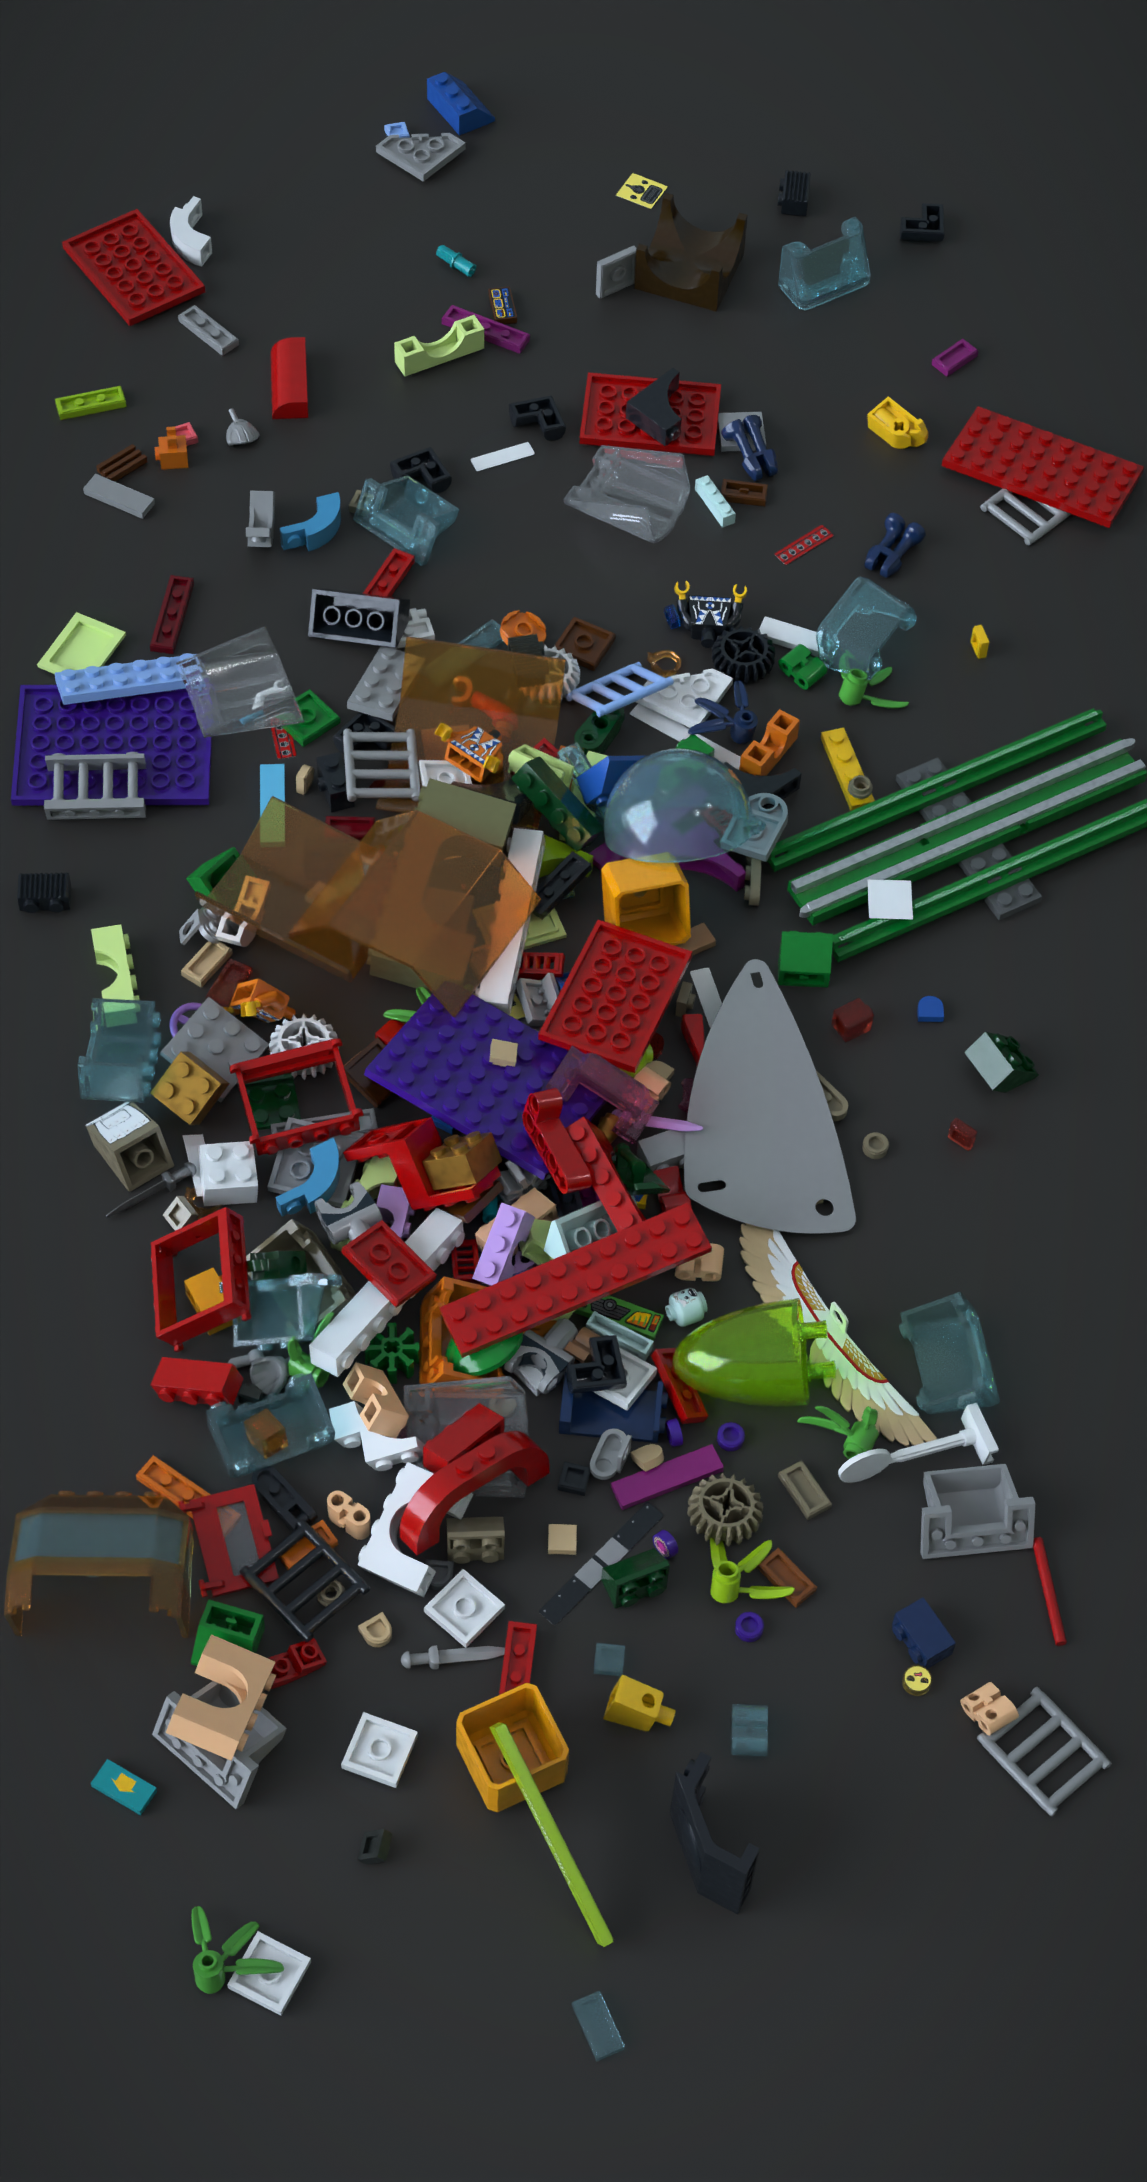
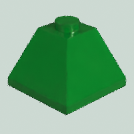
(211, 872)

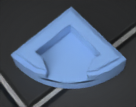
(397, 129)

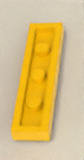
(844, 763)

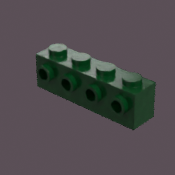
(557, 804)

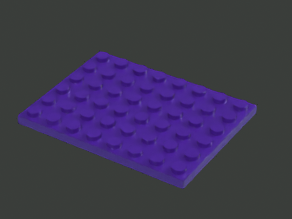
(152, 724)
(447, 1072)

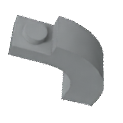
(261, 519)

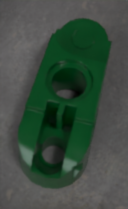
(599, 732)
(276, 1264)

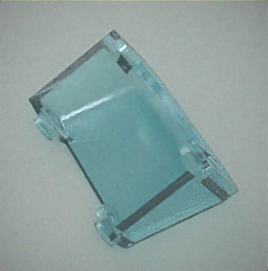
(825, 271)
(861, 627)
(950, 1355)

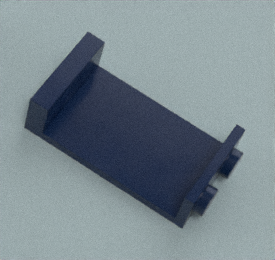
(592, 1415)

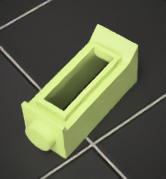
(525, 753)

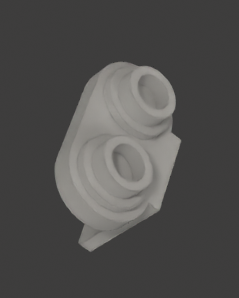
(205, 921)
(610, 1454)

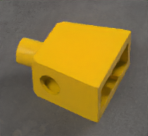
(637, 1705)

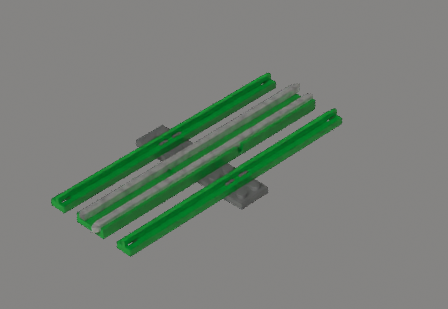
(967, 832)

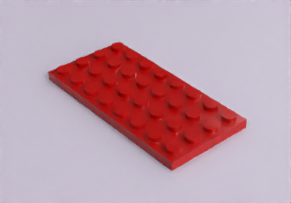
(1043, 466)

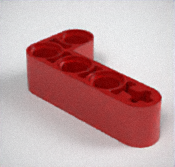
(553, 1141)

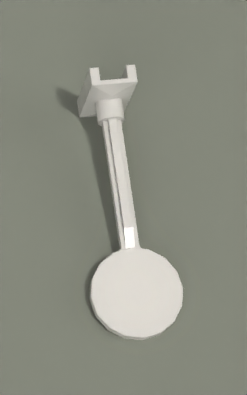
(975, 1433)

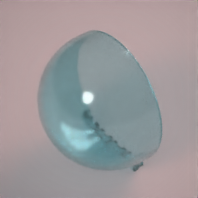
(678, 809)

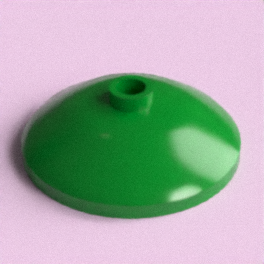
(485, 1359)

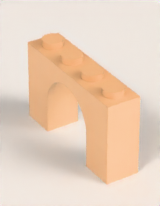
(224, 1728)

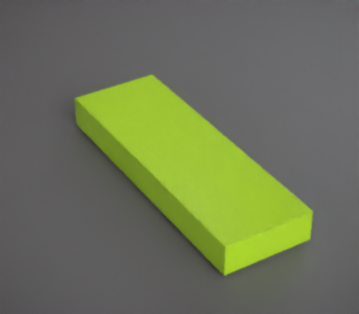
(90, 402)

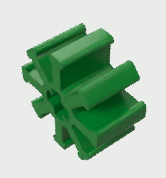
(393, 1353)

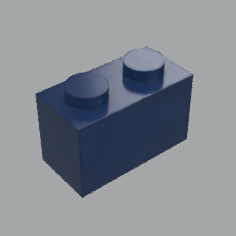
(923, 1634)

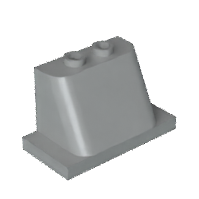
(974, 1513)
(226, 1777)

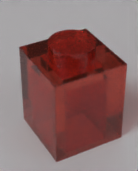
(852, 1019)

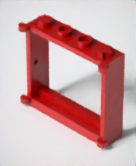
(289, 1062)
(234, 1277)

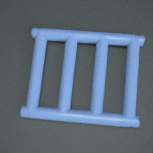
(619, 700)

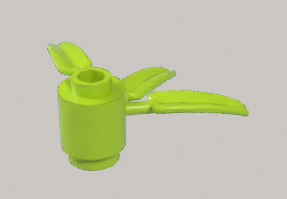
(727, 1575)

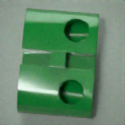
(802, 666)

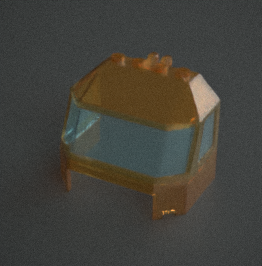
(103, 1538)

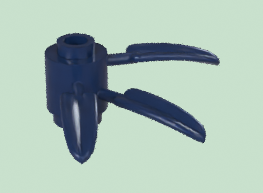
(742, 725)

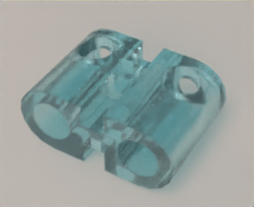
(749, 1730)

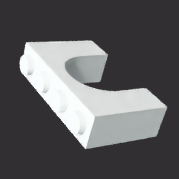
(382, 1552)

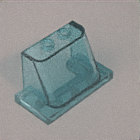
(404, 515)
(282, 1310)

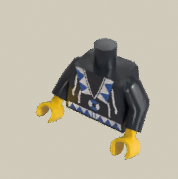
(708, 615)

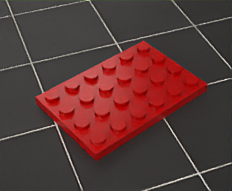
(133, 267)
(606, 421)
(615, 995)

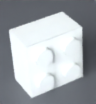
(228, 1173)

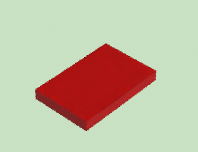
(389, 1263)

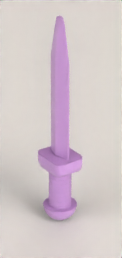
(666, 1123)

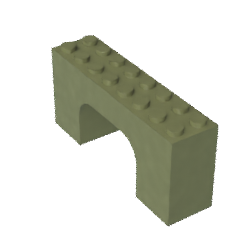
(469, 812)

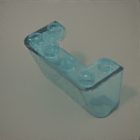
(297, 1409)

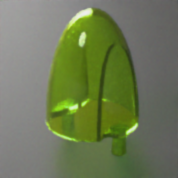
(754, 1356)

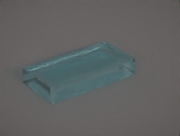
(598, 2026)

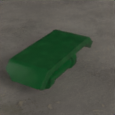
(635, 1173)

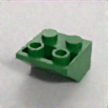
(805, 959)
(230, 1624)

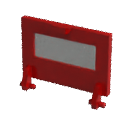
(230, 1537)

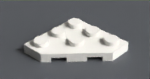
(678, 699)

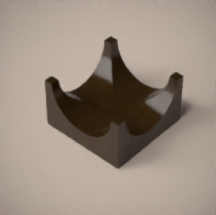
(689, 261)

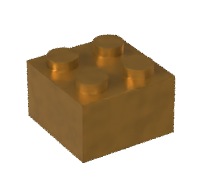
(189, 1088)
(462, 1160)

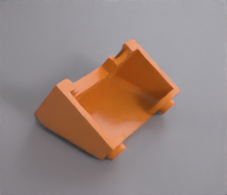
(436, 1336)

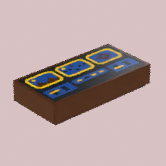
(502, 305)

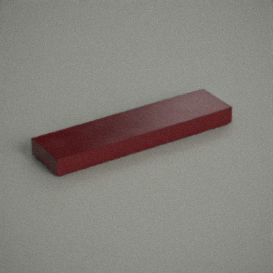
(172, 614)

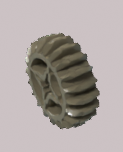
(741, 1516)

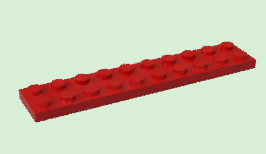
(575, 1279)

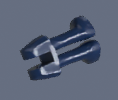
(752, 461)
(895, 528)

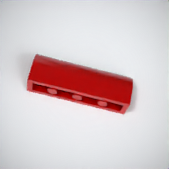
(289, 379)

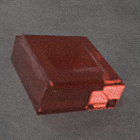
(962, 1134)

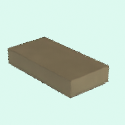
(804, 1490)

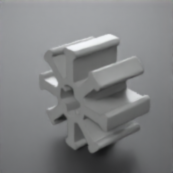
(518, 1182)

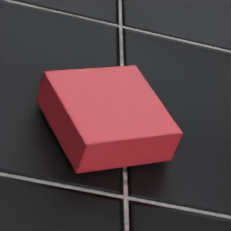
(187, 429)

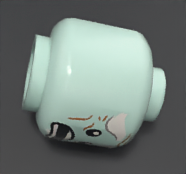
(686, 1307)

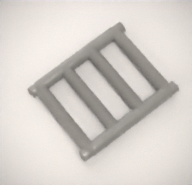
(1029, 537)
(353, 774)
(1030, 1782)

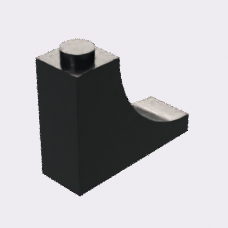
(652, 410)
(779, 785)
(506, 791)

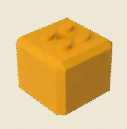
(647, 899)
(534, 1734)

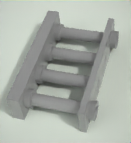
(95, 808)

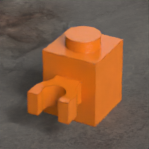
(172, 450)

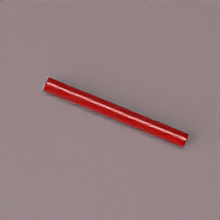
(1049, 1592)

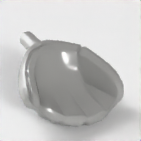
(240, 431)
(270, 1373)

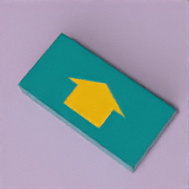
(124, 1787)

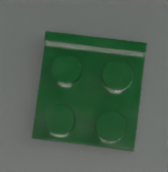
(273, 1100)

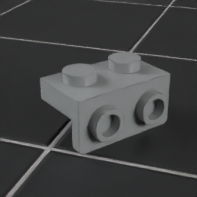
(537, 998)

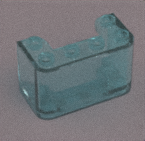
(120, 1051)

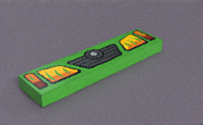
(626, 1314)

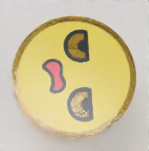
(917, 1680)

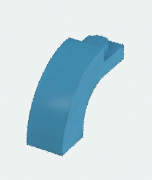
(318, 529)
(320, 1184)

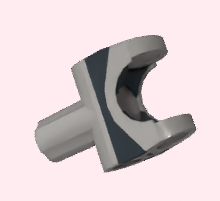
(348, 1221)
(546, 1354)

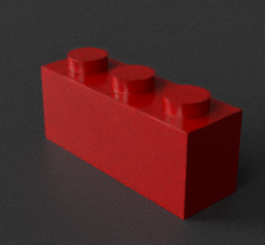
(196, 1381)
(461, 1437)

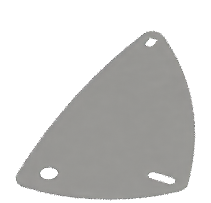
(764, 1119)

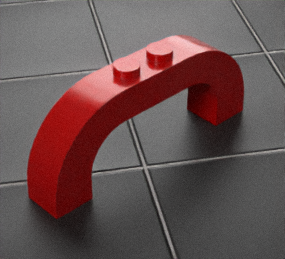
(463, 1476)

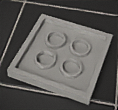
(217, 1041)
(295, 1165)

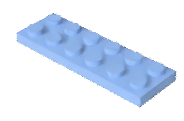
(120, 680)

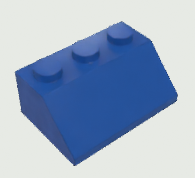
(457, 103)
(600, 779)

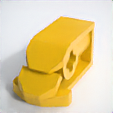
(897, 425)

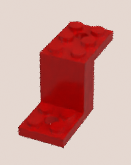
(407, 1147)

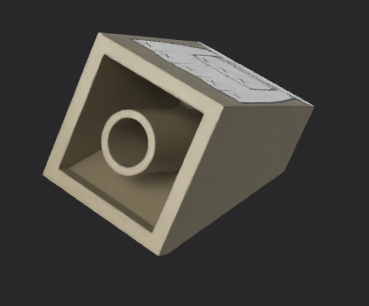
(130, 1144)

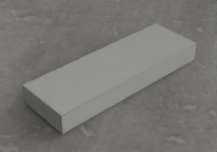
(208, 330)
(119, 496)

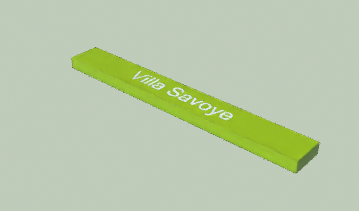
(551, 1834)

